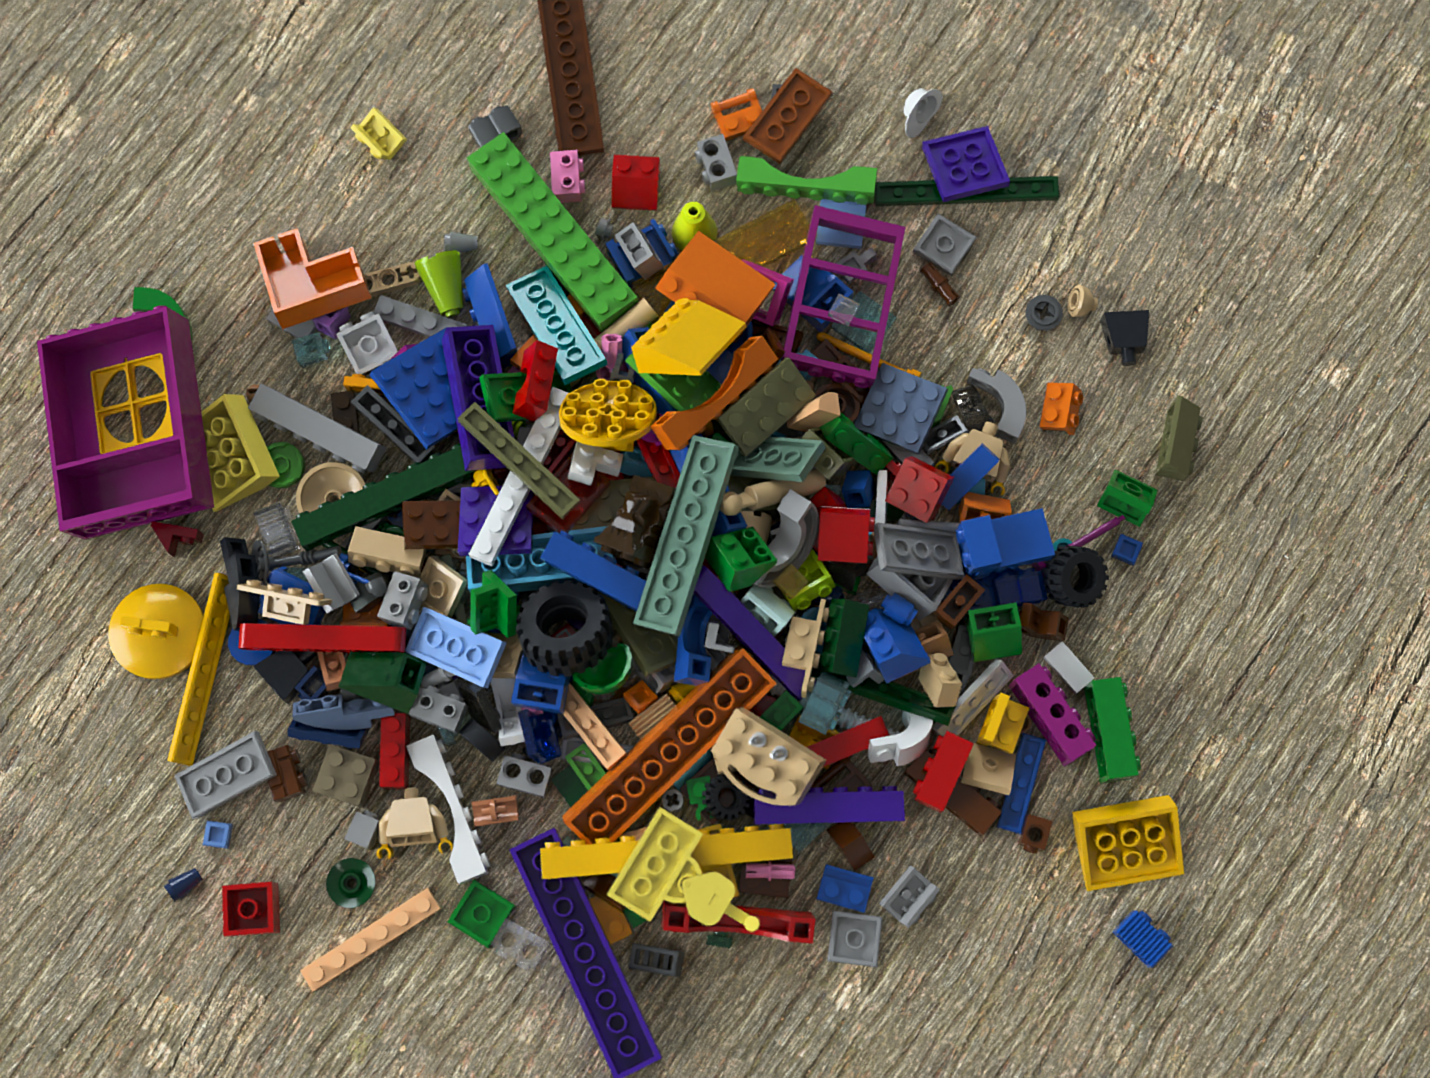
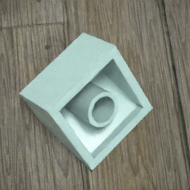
(767, 608)

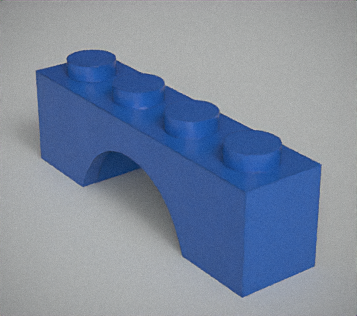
(691, 658)

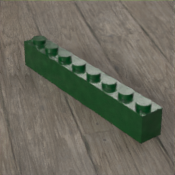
(381, 498)

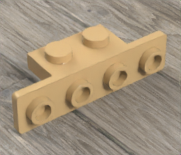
(283, 604)
(802, 645)

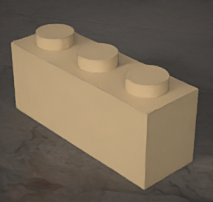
(384, 552)

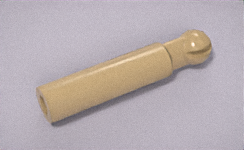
(637, 317)
(770, 493)

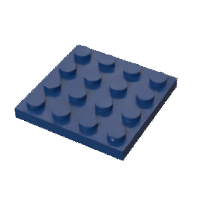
(420, 390)

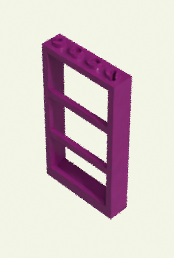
(855, 225)

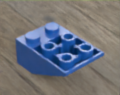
(819, 291)
(539, 689)

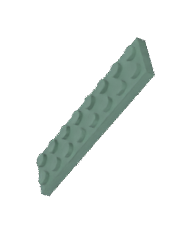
(686, 535)

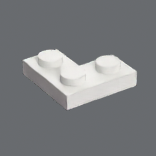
(591, 458)

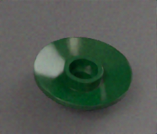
(338, 880)

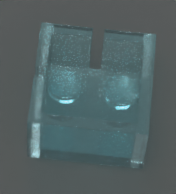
(824, 703)

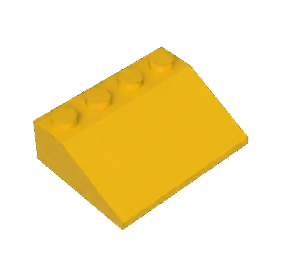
(686, 339)
(1129, 842)

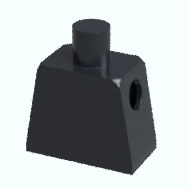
(1126, 333)
(284, 671)

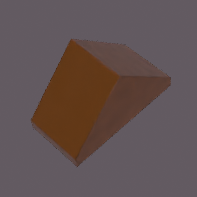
(851, 844)

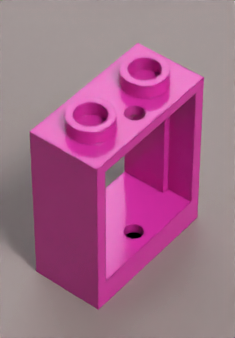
(779, 298)

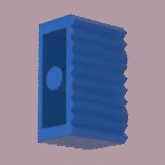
(1142, 938)

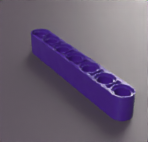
(748, 631)

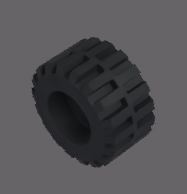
(1091, 577)

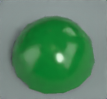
(609, 673)

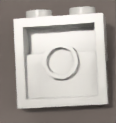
(367, 342)

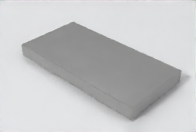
(918, 551)
(225, 775)

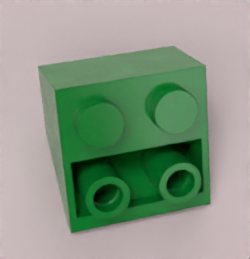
(739, 558)
(994, 632)

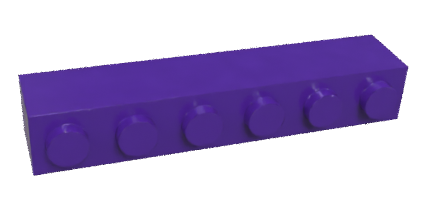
(834, 807)

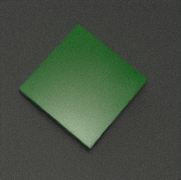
(481, 913)

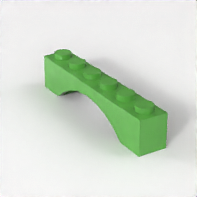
(853, 185)

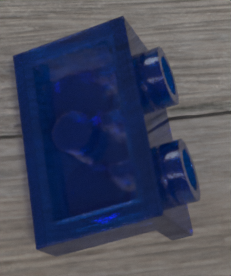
(540, 736)

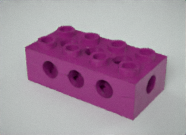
(1052, 728)

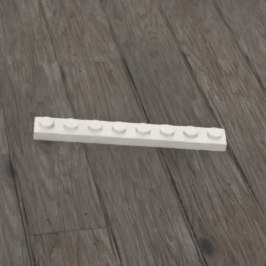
(514, 490)

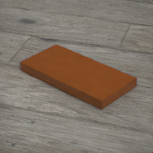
(787, 116)

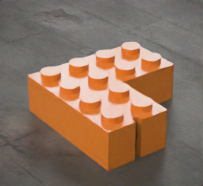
(308, 288)

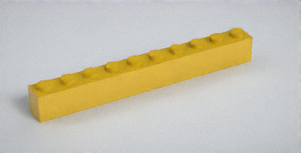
(710, 850)

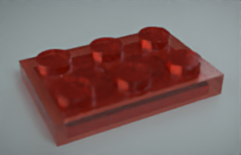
(586, 494)

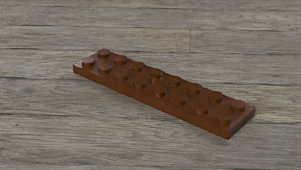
(570, 76)

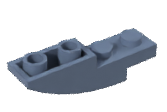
(334, 713)

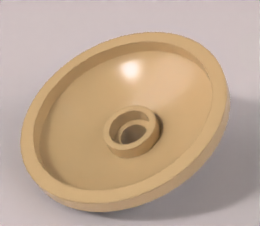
(325, 483)

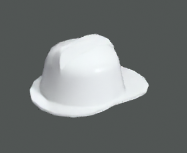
(919, 109)

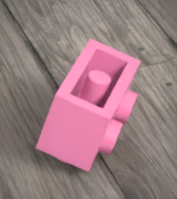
(566, 176)

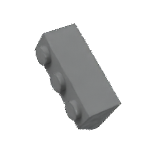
(921, 591)

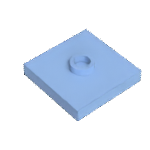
(838, 238)

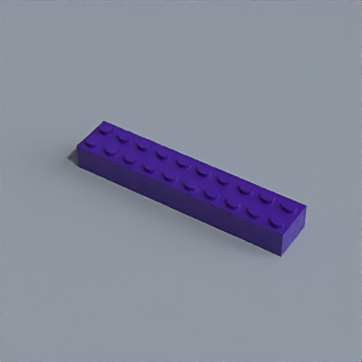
(588, 961)

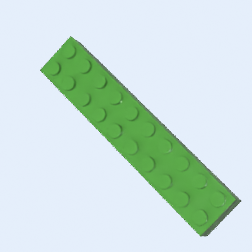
(552, 231)

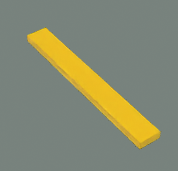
(201, 674)

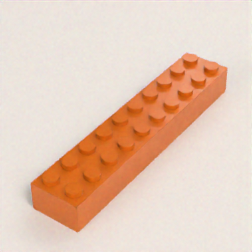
(668, 749)

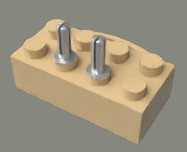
(766, 759)

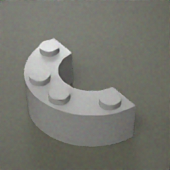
(795, 536)

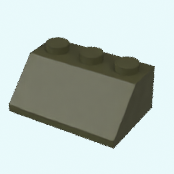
(1179, 439)

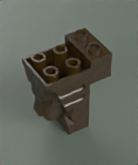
(638, 525)

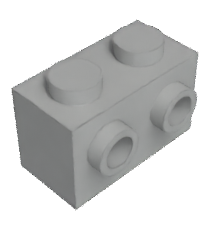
(403, 600)
(439, 709)

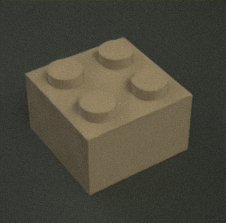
(346, 776)

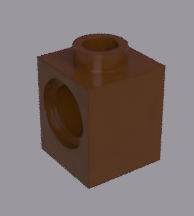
(1043, 826)

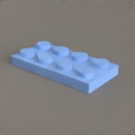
(455, 647)

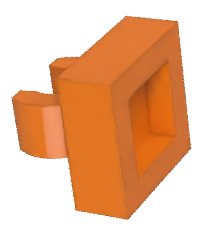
(640, 697)

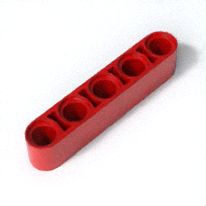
(850, 741)

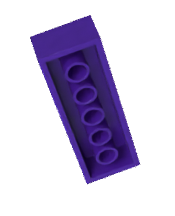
(468, 355)

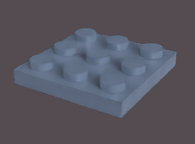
(900, 408)

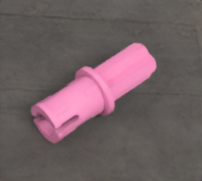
(769, 871)

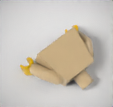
(966, 443)
(411, 823)

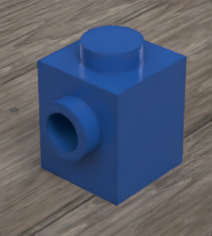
(858, 489)

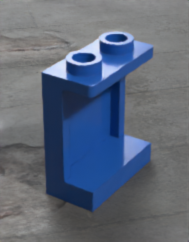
(656, 236)
(287, 580)

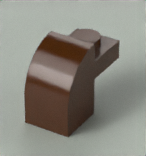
(1043, 623)

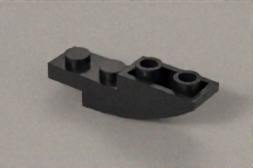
(240, 567)

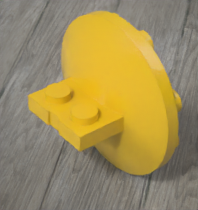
(608, 414)
(155, 631)

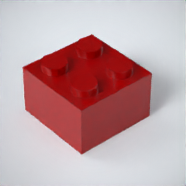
(919, 489)
(250, 909)

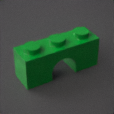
(864, 449)

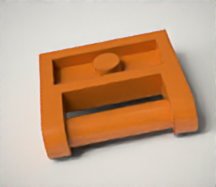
(738, 122)

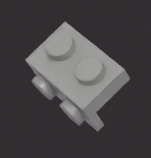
(909, 897)

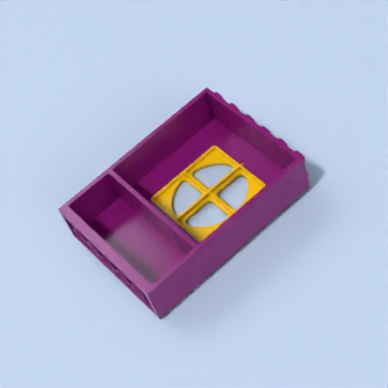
(113, 483)

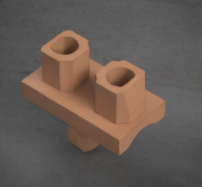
(495, 811)

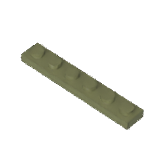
(518, 460)

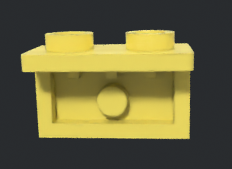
(379, 135)

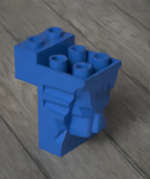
(1004, 542)

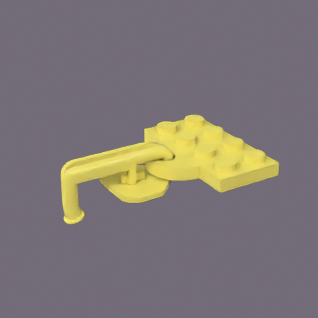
(661, 863)

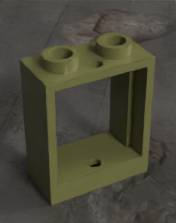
(831, 462)

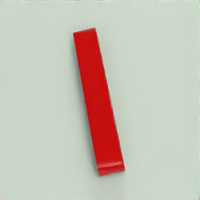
(321, 638)

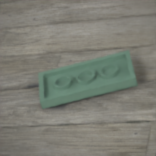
(779, 459)

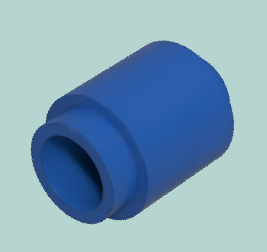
(898, 609)

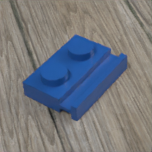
(844, 888)

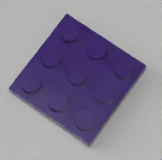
(965, 164)
(474, 510)

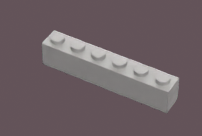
(317, 428)

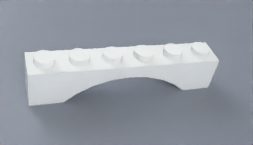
(466, 856)

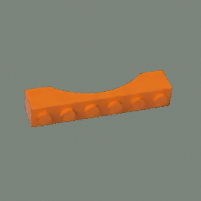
(748, 363)

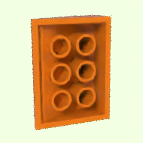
(717, 278)

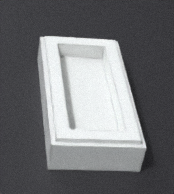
(1068, 667)

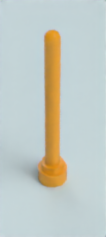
(858, 353)

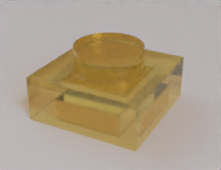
(790, 581)

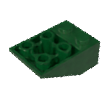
(384, 677)

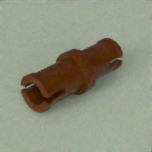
(940, 284)

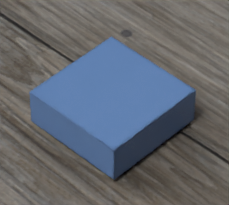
(217, 834)

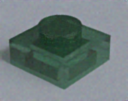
(719, 939)

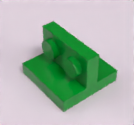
(1127, 498)
(493, 606)

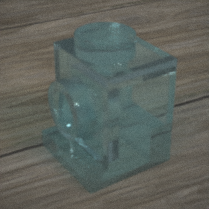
(304, 346)

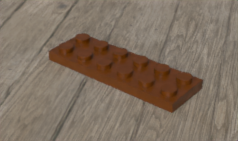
(437, 524)

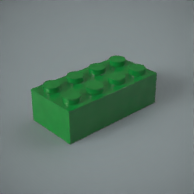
(1111, 727)

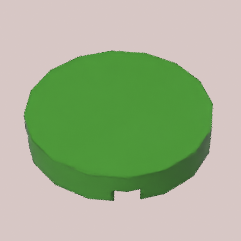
(289, 467)

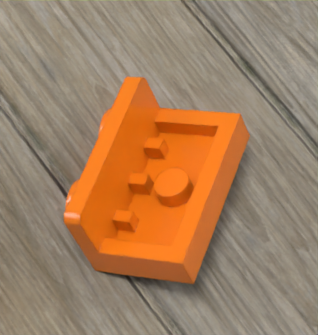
(1061, 407)

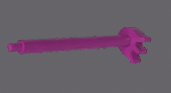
(1087, 538)

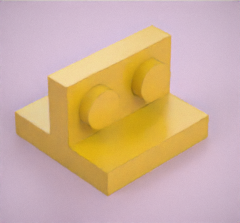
(1002, 724)

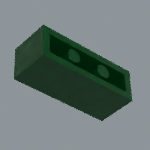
(844, 637)

